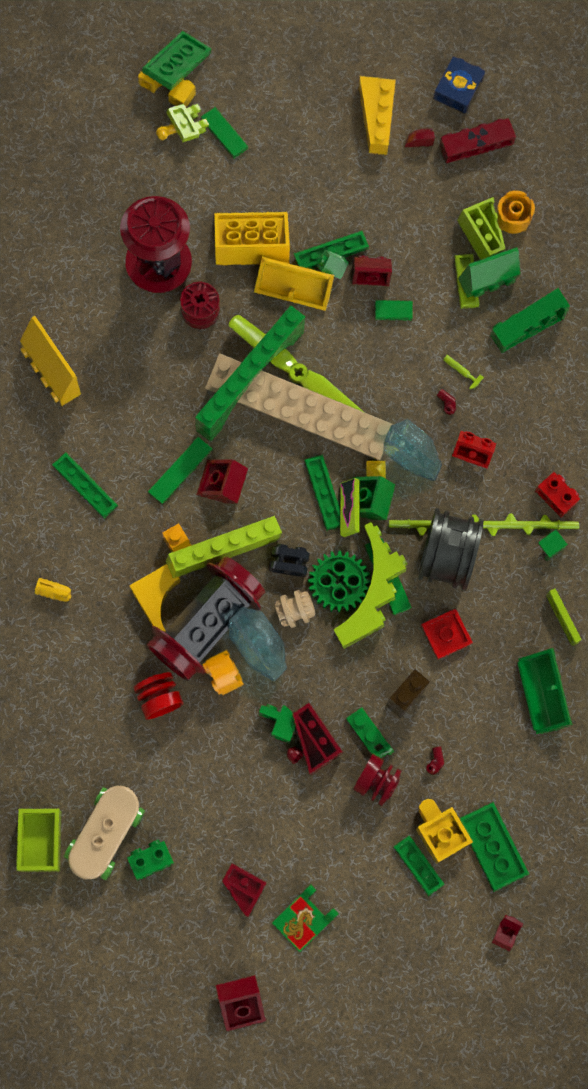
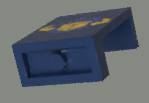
(458, 84)

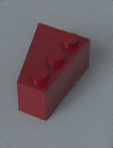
(316, 739)

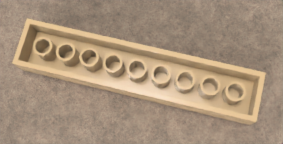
(306, 410)

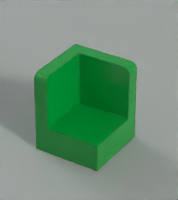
(552, 544)

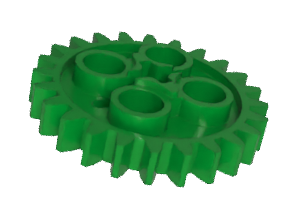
(326, 592)

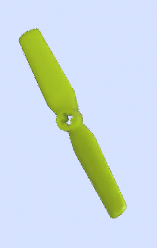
(286, 362)

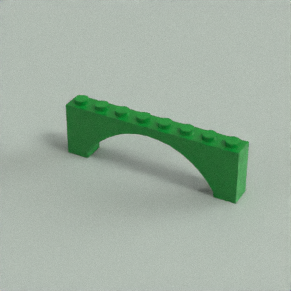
(280, 336)

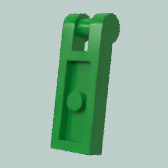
(368, 733)

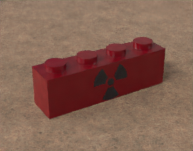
(477, 140)

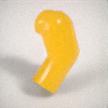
(164, 131)

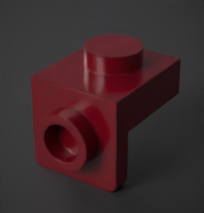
(507, 932)

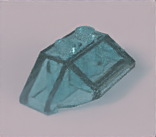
(412, 450)
(258, 642)

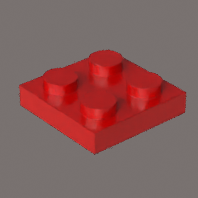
(446, 634)

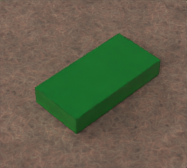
(393, 310)

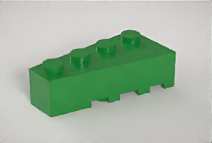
(530, 321)

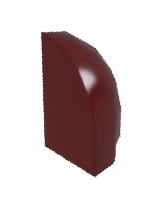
(420, 138)

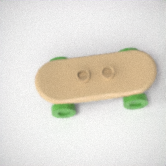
(103, 833)

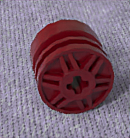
(202, 314)
(377, 780)

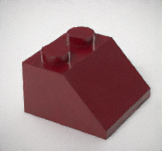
(372, 271)
(222, 480)
(240, 1003)

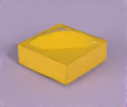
(375, 468)

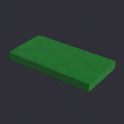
(176, 60)
(494, 847)

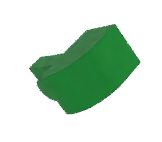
(284, 721)

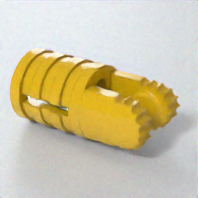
(52, 590)

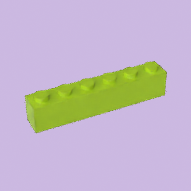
(227, 544)

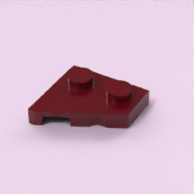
(243, 888)

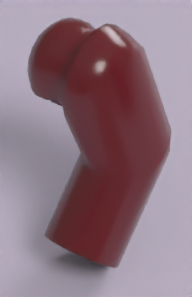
(449, 402)
(437, 762)

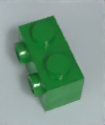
(150, 860)

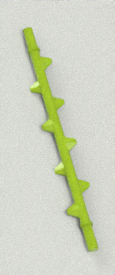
(493, 526)

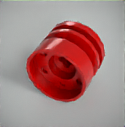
(156, 692)

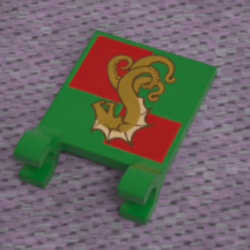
(303, 920)

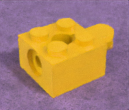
(441, 832)

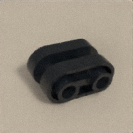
(298, 555)

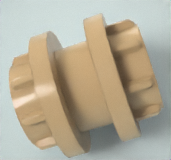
(295, 608)

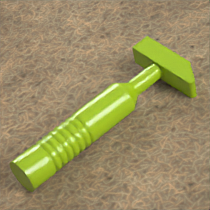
(463, 371)

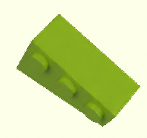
(482, 228)

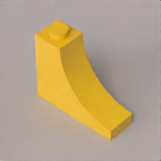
(152, 591)

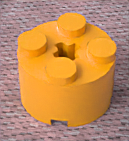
(515, 212)
(224, 673)

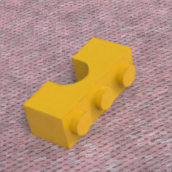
(181, 94)

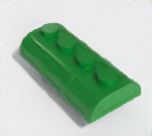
(544, 692)

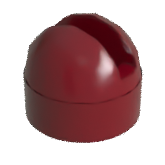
(294, 754)

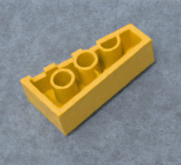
(377, 107)

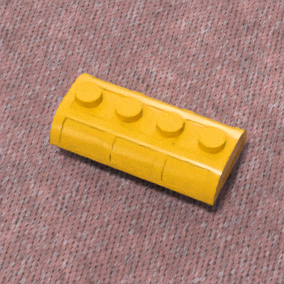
(294, 283)

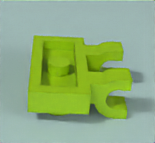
(182, 121)

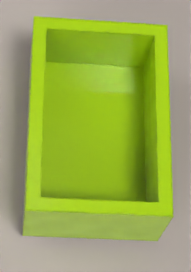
(39, 840)

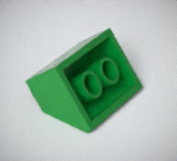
(490, 273)

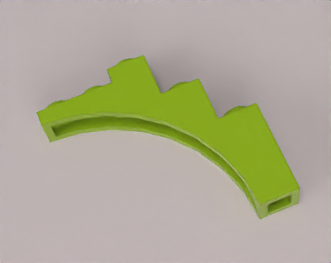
(366, 618)

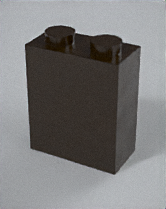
(407, 693)

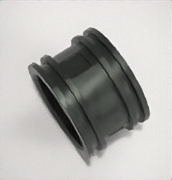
(451, 549)

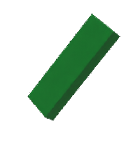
(225, 133)
(418, 865)

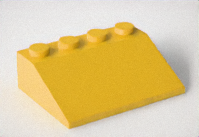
(250, 236)
(49, 363)

